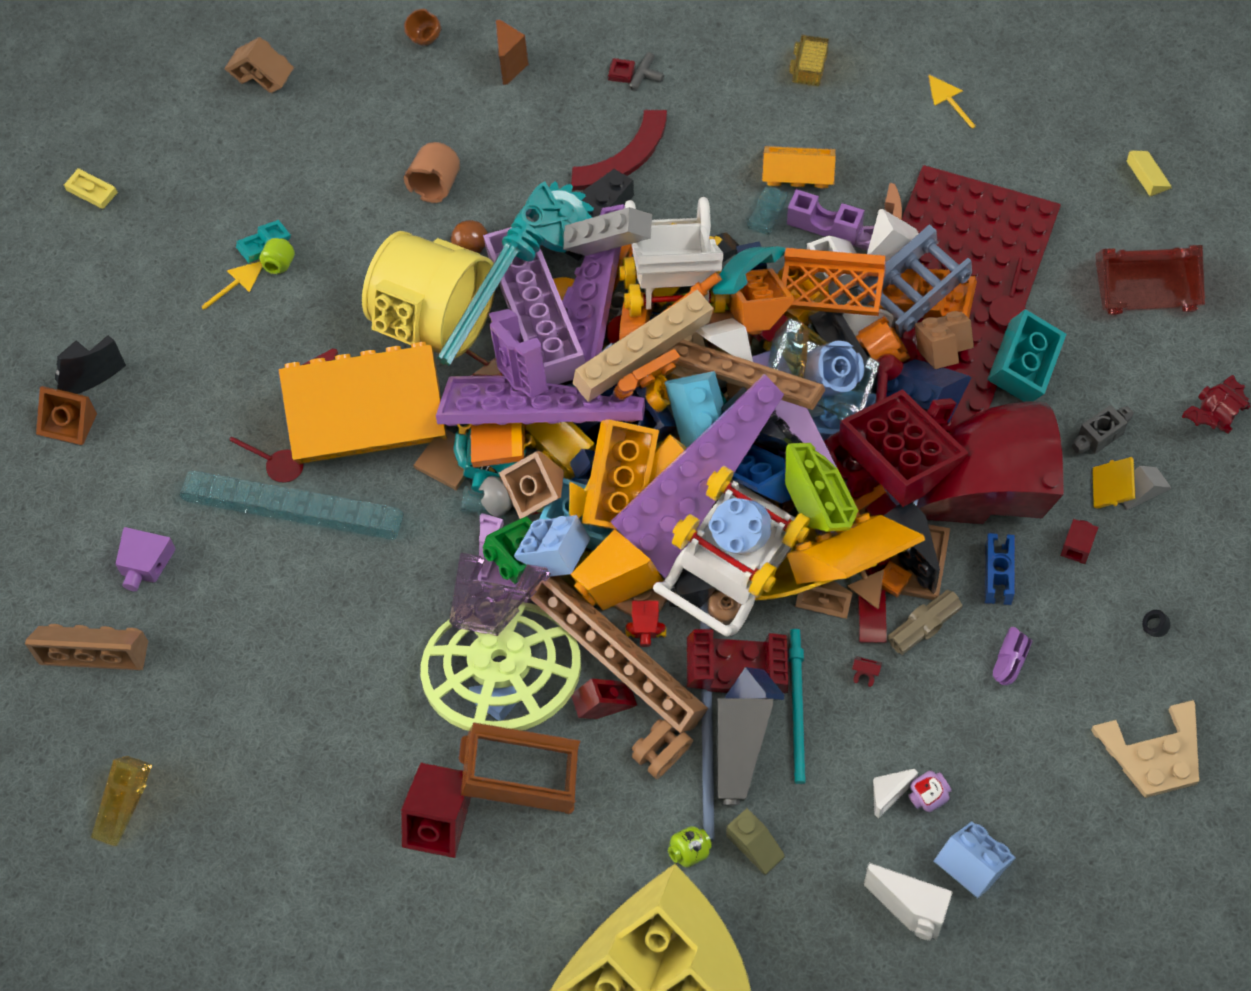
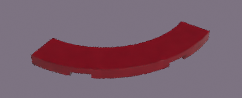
(628, 159)
(863, 482)

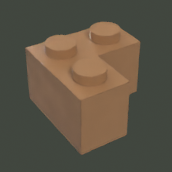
(261, 63)
(943, 338)

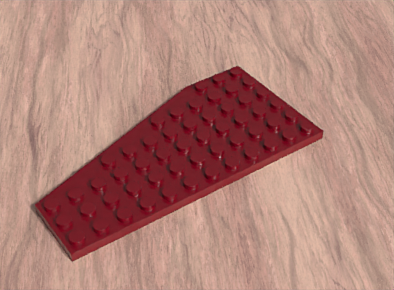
(993, 231)

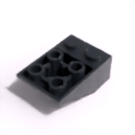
(775, 431)
(921, 557)

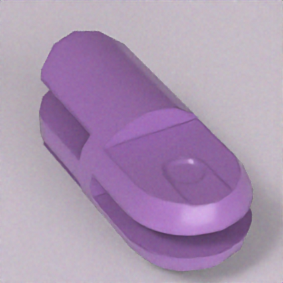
(1011, 656)

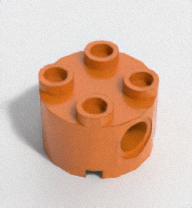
(881, 339)

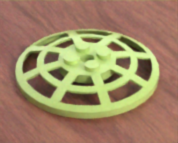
(503, 673)

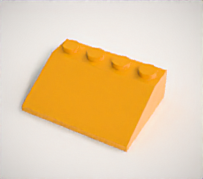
(850, 551)

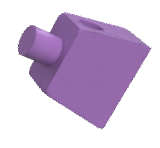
(142, 556)

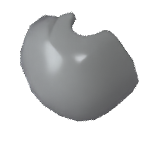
(496, 498)

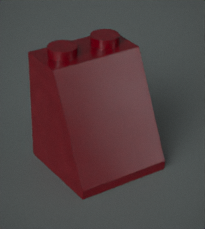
(434, 811)

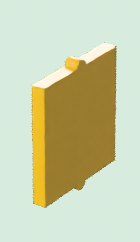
(1113, 483)

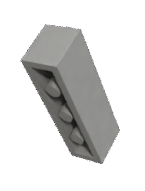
(608, 231)

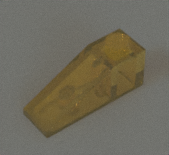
(120, 798)

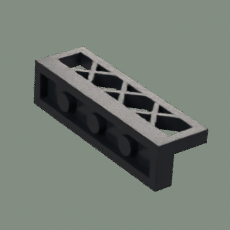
(833, 327)

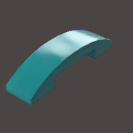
(735, 271)

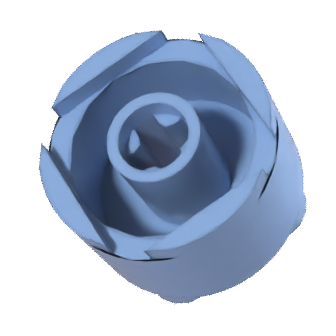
(835, 367)

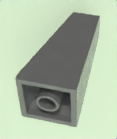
(739, 742)

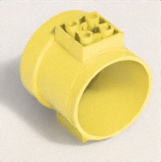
(422, 290)

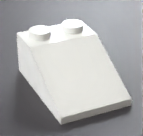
(912, 901)

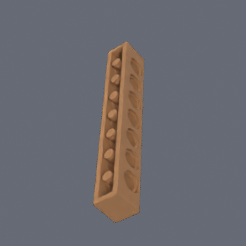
(619, 654)

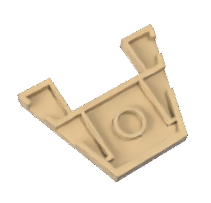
(1158, 763)

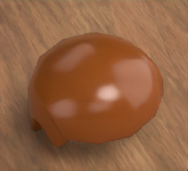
(422, 27)
(469, 235)

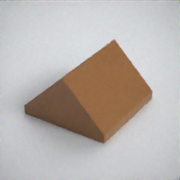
(533, 483)

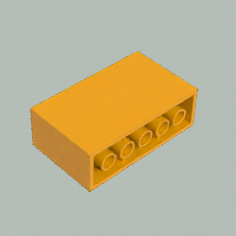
(362, 403)

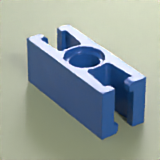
(1002, 560)

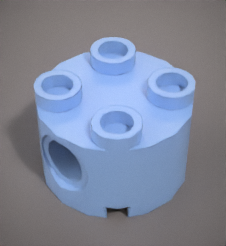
(740, 525)

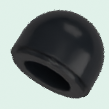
(1163, 627)

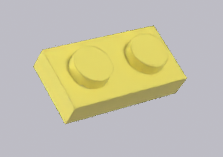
(90, 188)

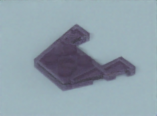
(487, 605)

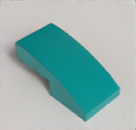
(253, 245)

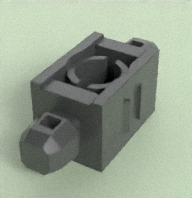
(1109, 417)

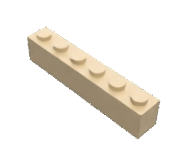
(642, 345)

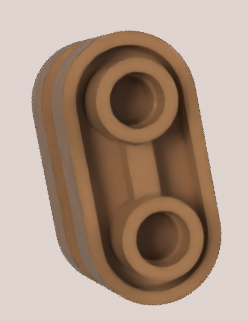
(646, 749)

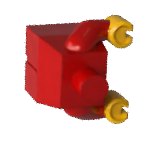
(645, 622)

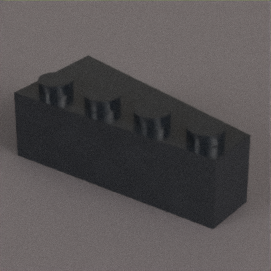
(608, 191)

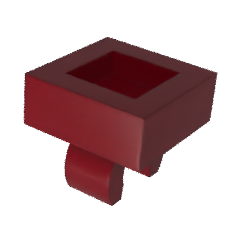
(867, 667)

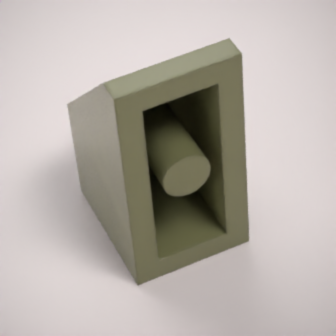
(754, 841)

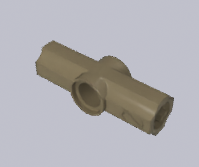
(925, 622)

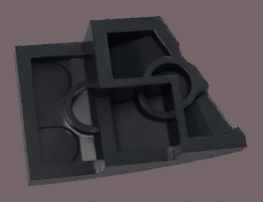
(84, 369)

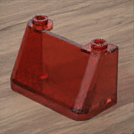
(1151, 279)

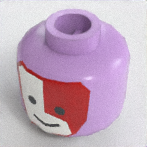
(929, 791)

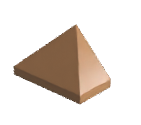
(826, 599)

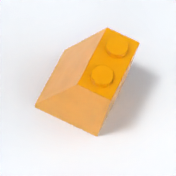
(615, 572)

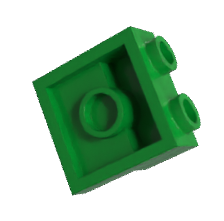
(502, 545)

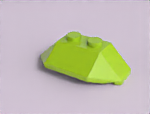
(818, 489)

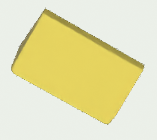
(1148, 172)

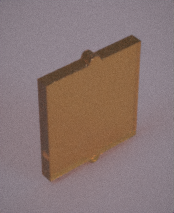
(802, 360)

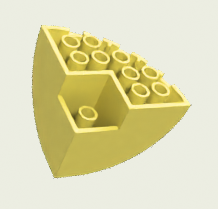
(659, 942)

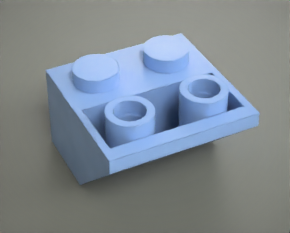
(554, 544)
(974, 858)

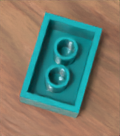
(1027, 356)

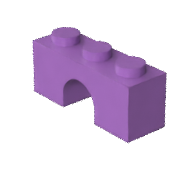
(807, 214)

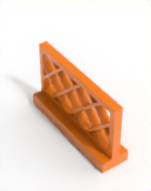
(839, 264)

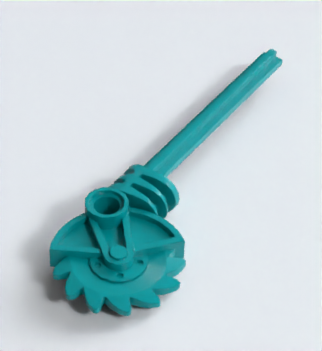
(550, 212)

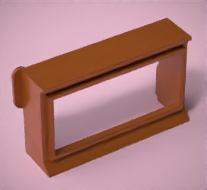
(514, 792)

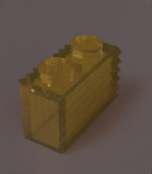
(809, 60)

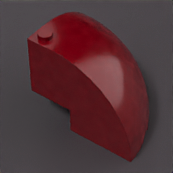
(1009, 468)

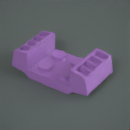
(515, 359)

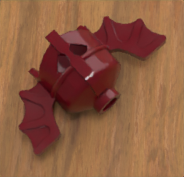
(1219, 405)

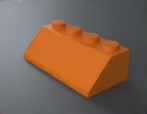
(760, 301)

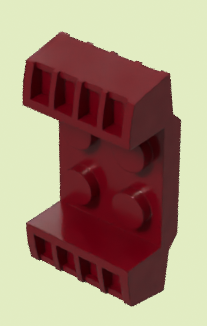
(719, 662)

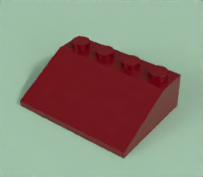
(901, 446)

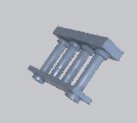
(908, 258)

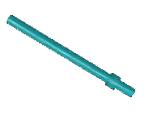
(796, 657)

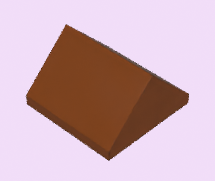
(511, 51)
(64, 415)

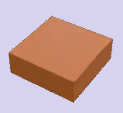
(895, 579)

